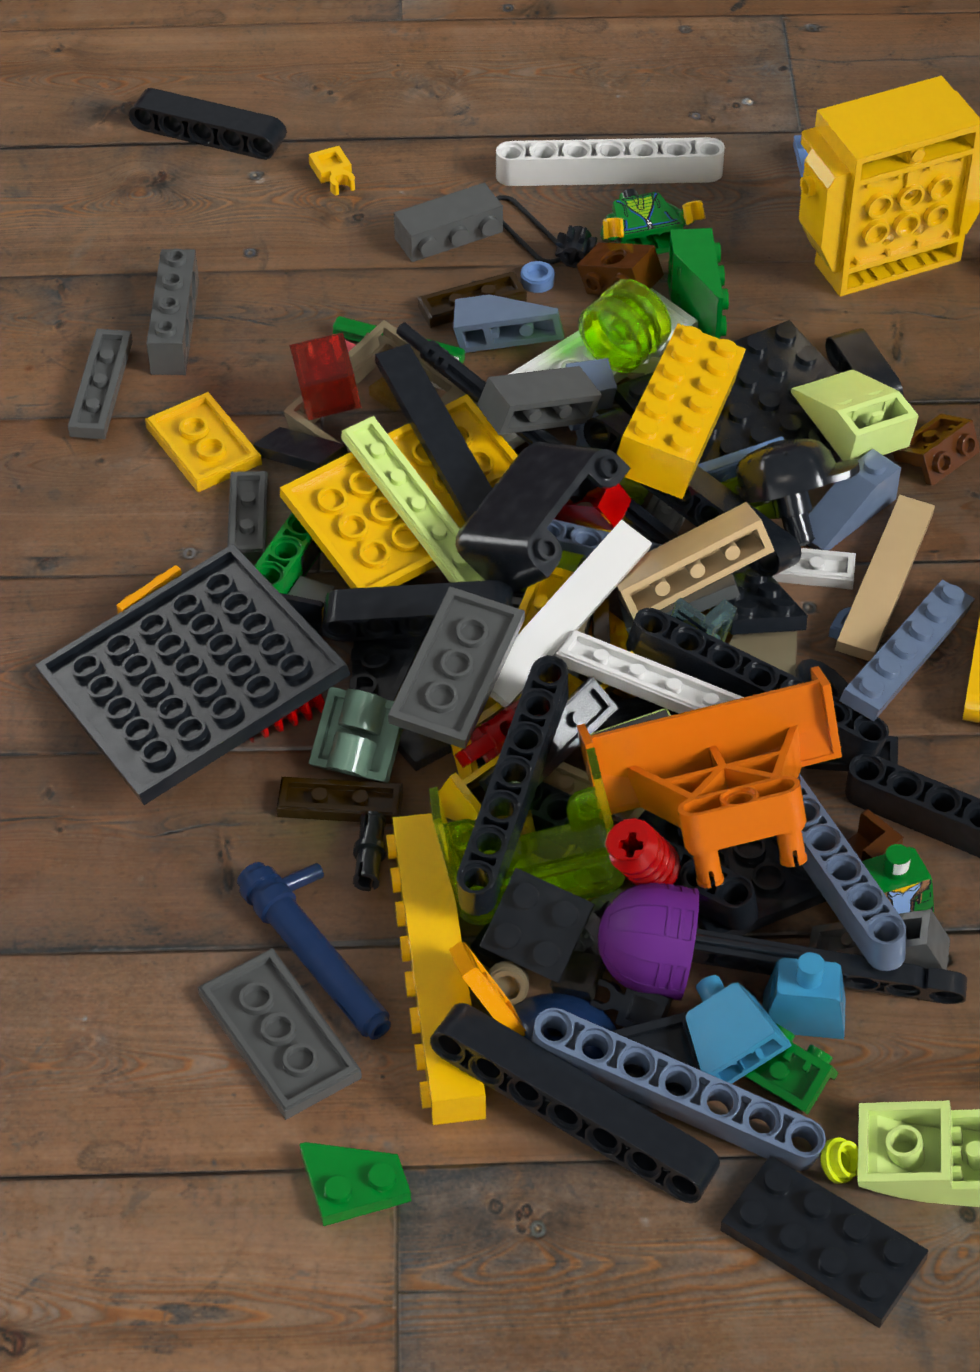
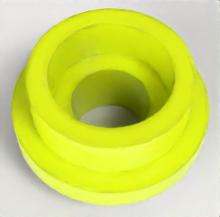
(839, 1160)

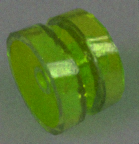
(625, 325)

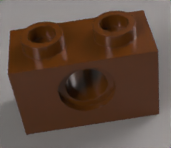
(618, 261)

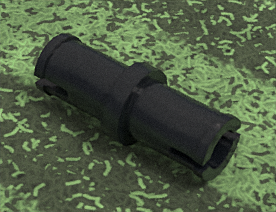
(369, 851)

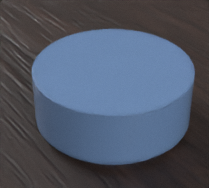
(537, 276)

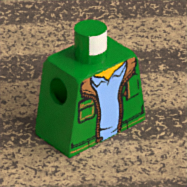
(903, 878)

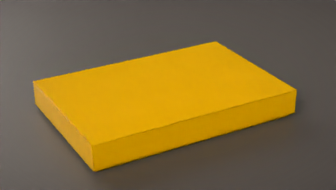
(203, 441)

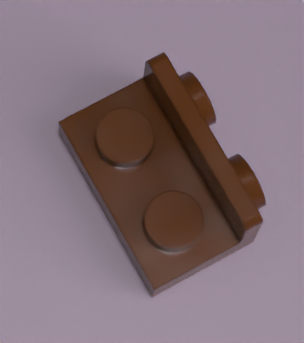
(940, 447)

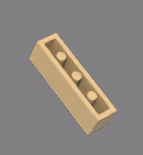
(695, 560)

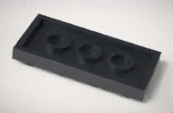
(824, 1241)

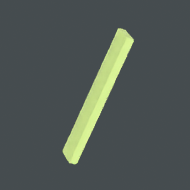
(409, 497)

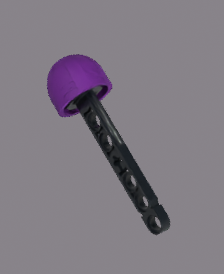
(653, 938)

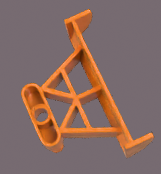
(723, 769)

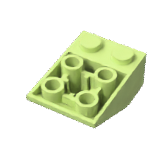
(858, 414)

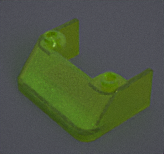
(563, 855)

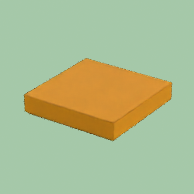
(486, 988)

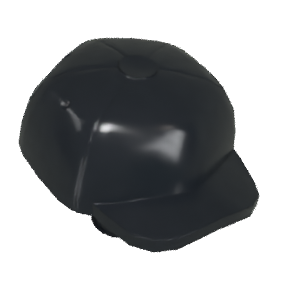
(784, 474)

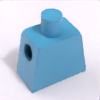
(807, 996)
(732, 1031)

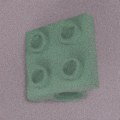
(356, 735)

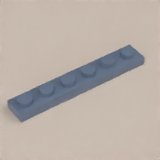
(907, 650)

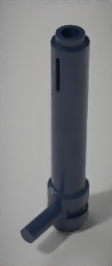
(276, 905)

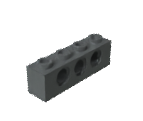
(173, 312)

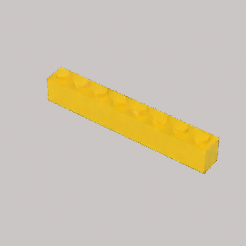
(434, 980)

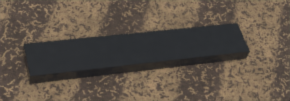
(434, 428)

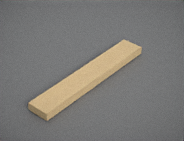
(885, 578)

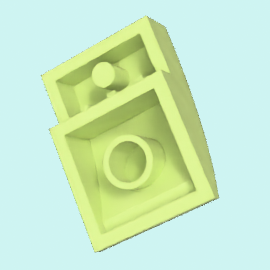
(920, 1151)

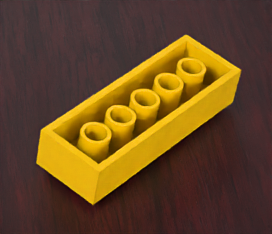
(679, 410)

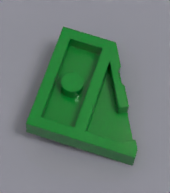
(353, 1181)

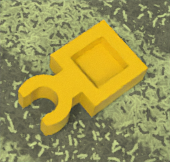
(332, 166)

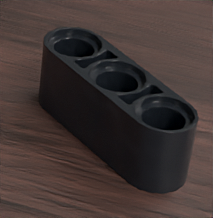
(858, 352)

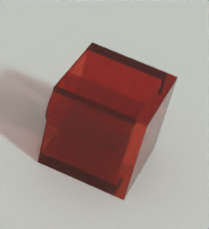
(325, 376)

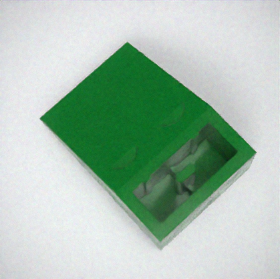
(697, 279)

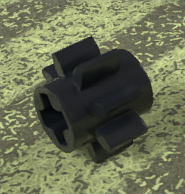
(574, 245)

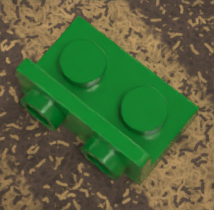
(795, 1074)

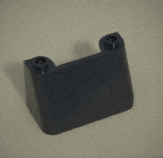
(509, 530)

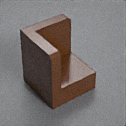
(873, 836)

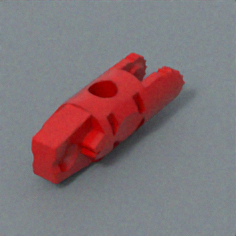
(488, 737)

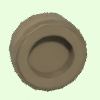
(511, 979)

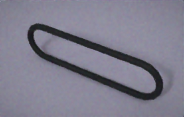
(536, 222)

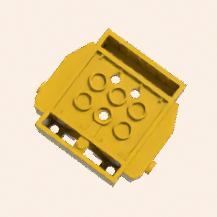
(890, 184)

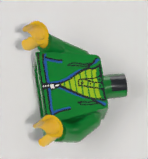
(647, 219)

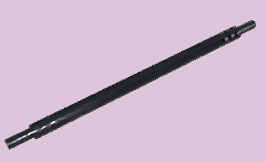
(473, 385)

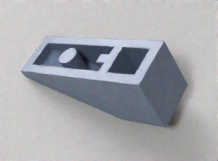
(502, 322)
(854, 500)

